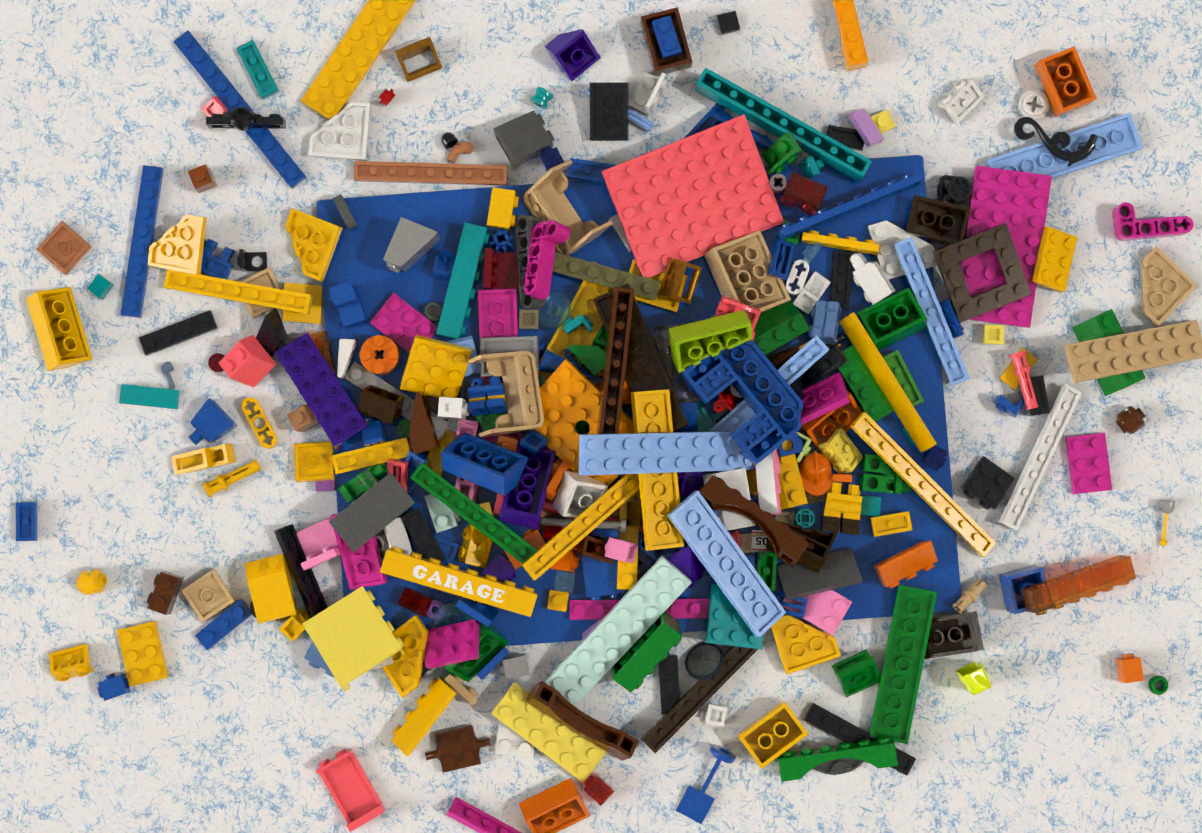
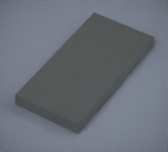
(371, 512)
(837, 572)

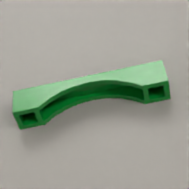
(796, 764)

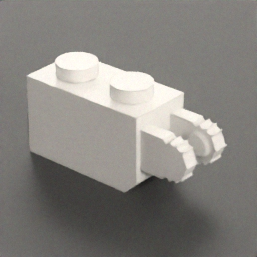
(871, 279)

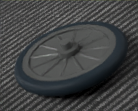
(704, 661)

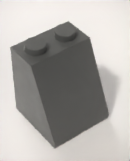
(523, 138)

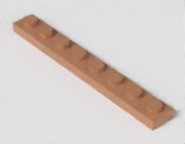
(430, 173)

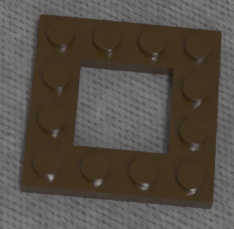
(1015, 284)

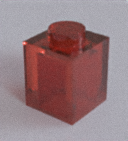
(598, 788)

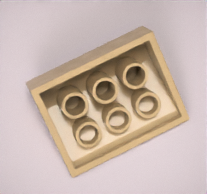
(742, 271)

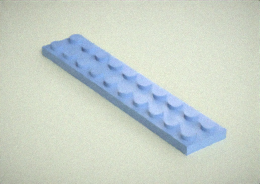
(659, 453)

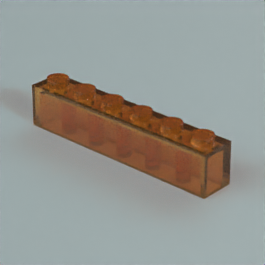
(1078, 584)

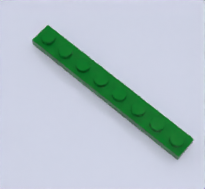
(473, 513)

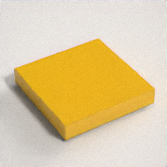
(315, 312)
(314, 462)

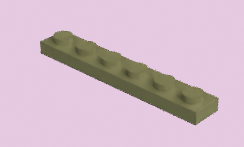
(604, 275)

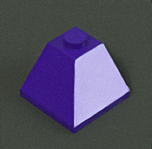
(573, 53)
(688, 564)

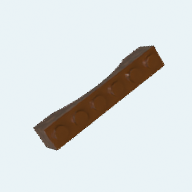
(786, 543)
(557, 707)

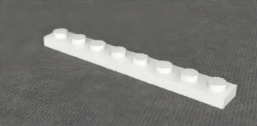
(1040, 457)

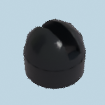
(448, 140)

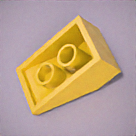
(270, 588)

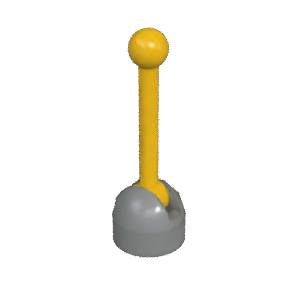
(1166, 507)

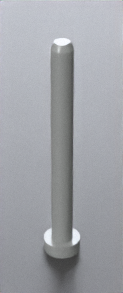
(604, 525)

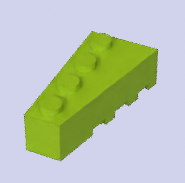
(708, 337)

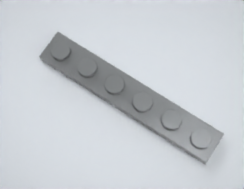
(362, 378)

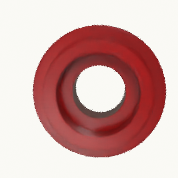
(386, 96)

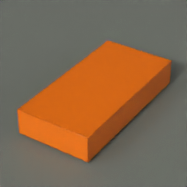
(554, 485)

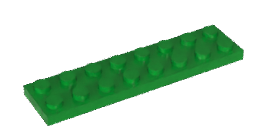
(903, 663)

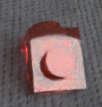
(415, 601)

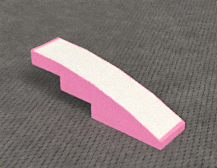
(769, 484)

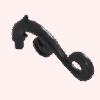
(1062, 137)

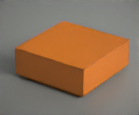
(847, 478)

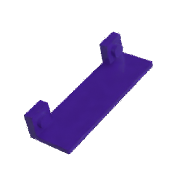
(321, 390)

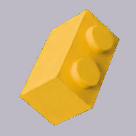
(501, 209)

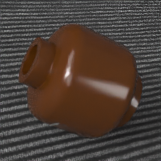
(1130, 420)

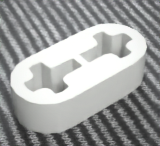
(801, 279)

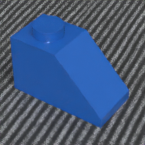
(374, 433)

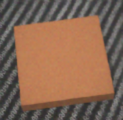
(64, 248)

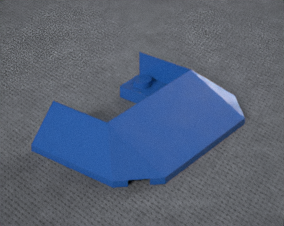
(761, 387)

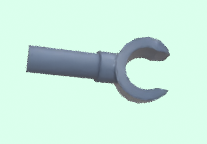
(166, 369)

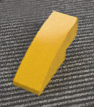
(203, 459)

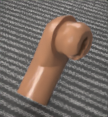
(458, 149)

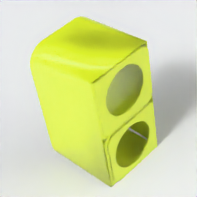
(974, 679)

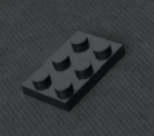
(609, 111)

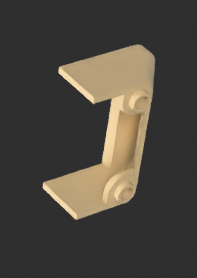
(549, 203)
(520, 389)

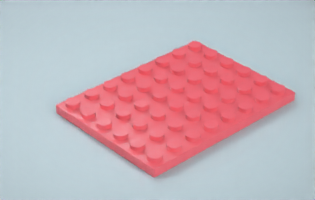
(692, 195)

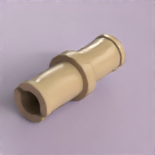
(969, 596)

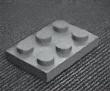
(508, 344)

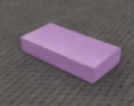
(866, 127)

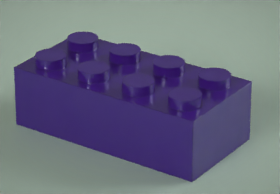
(525, 502)

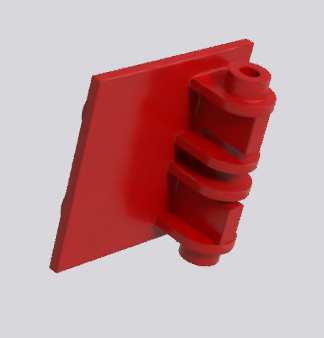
(726, 400)

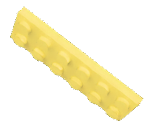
(548, 735)

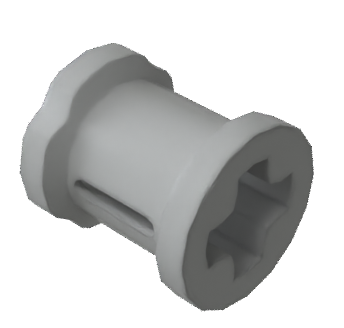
(775, 178)

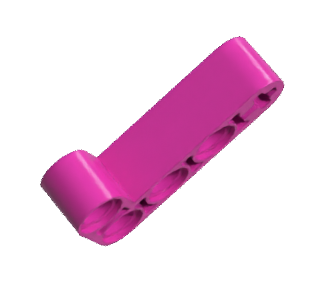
(1152, 225)
(541, 257)

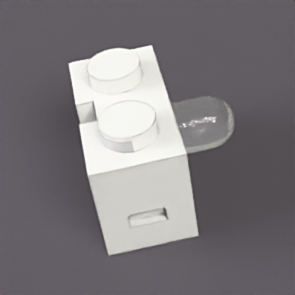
(453, 410)

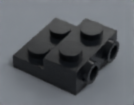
(987, 483)

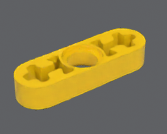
(261, 438)

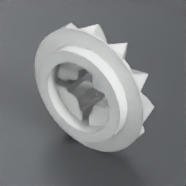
(1040, 100)

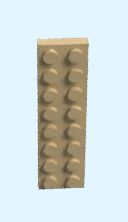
(1134, 351)

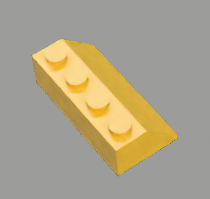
(58, 328)
(424, 716)

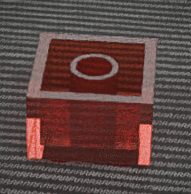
(803, 194)

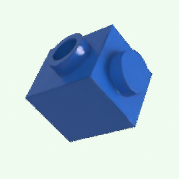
(113, 686)

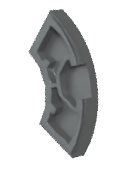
(838, 766)

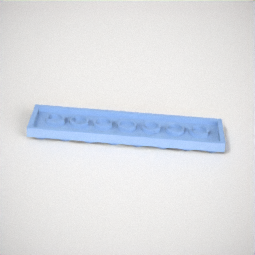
(1115, 139)
(726, 563)

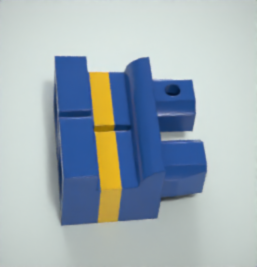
(486, 398)

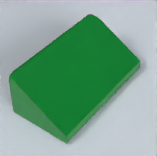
(767, 568)

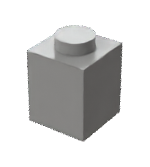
(514, 667)

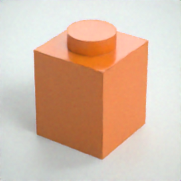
(1129, 668)

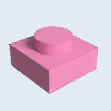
(466, 426)

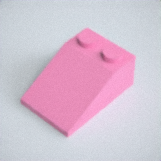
(823, 610)

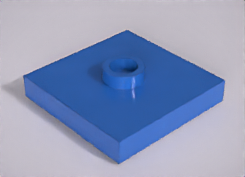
(480, 611)

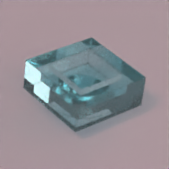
(810, 252)
(564, 581)

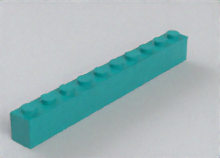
(779, 122)

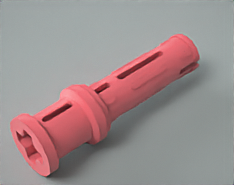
(1022, 371)

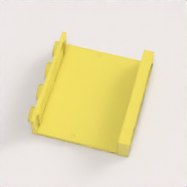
(353, 636)

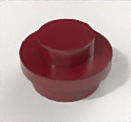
(213, 362)

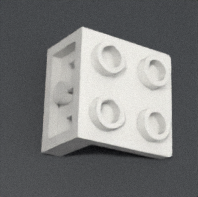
(646, 93)

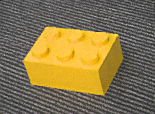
(772, 734)

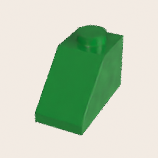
(590, 356)

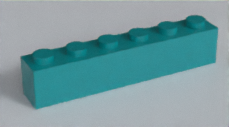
(462, 281)

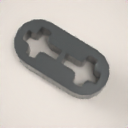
(345, 211)

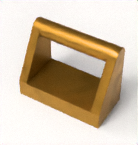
(414, 50)
(673, 279)

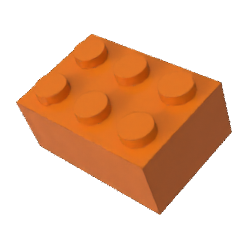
(1065, 81)

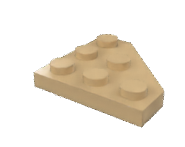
(1162, 286)

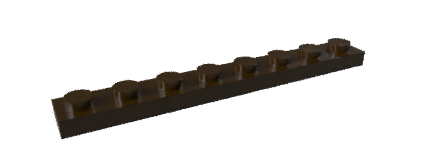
(695, 699)

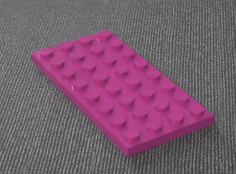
(1022, 204)

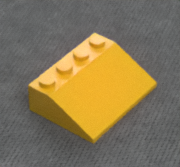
(790, 480)

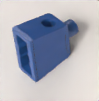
(211, 423)

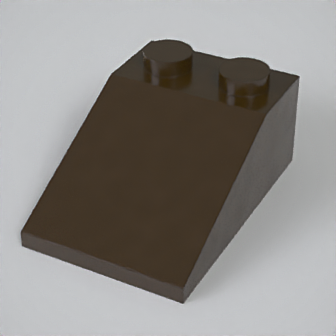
(937, 220)
(954, 635)

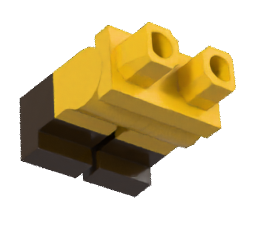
(838, 504)

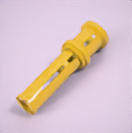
(223, 481)

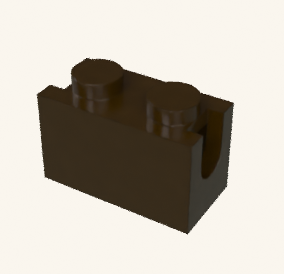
(380, 404)

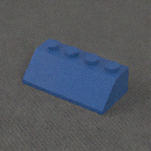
(483, 463)

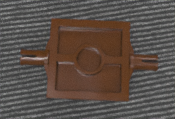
(458, 749)

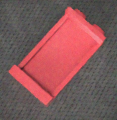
(351, 789)

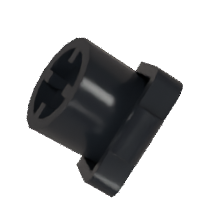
(955, 191)

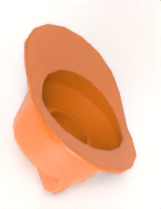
(816, 473)

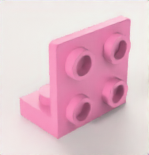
(318, 544)

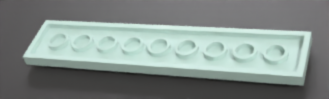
(618, 630)

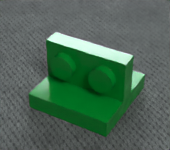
(856, 673)

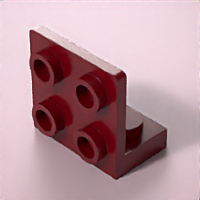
(500, 270)

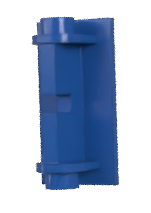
(951, 318)

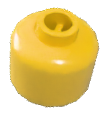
(91, 581)

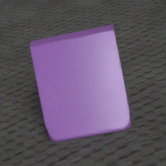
(327, 485)

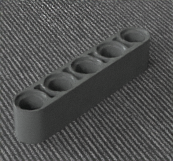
(524, 226)

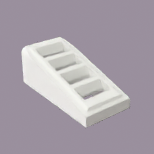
(345, 354)

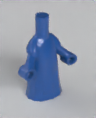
(552, 361)

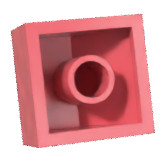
(247, 362)

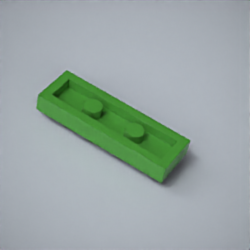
(903, 376)

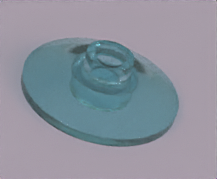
(549, 315)
(450, 614)

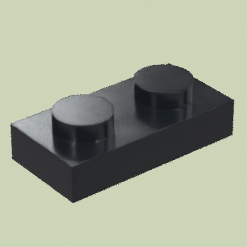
(1041, 396)

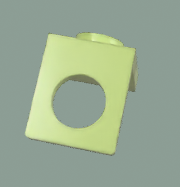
(806, 449)

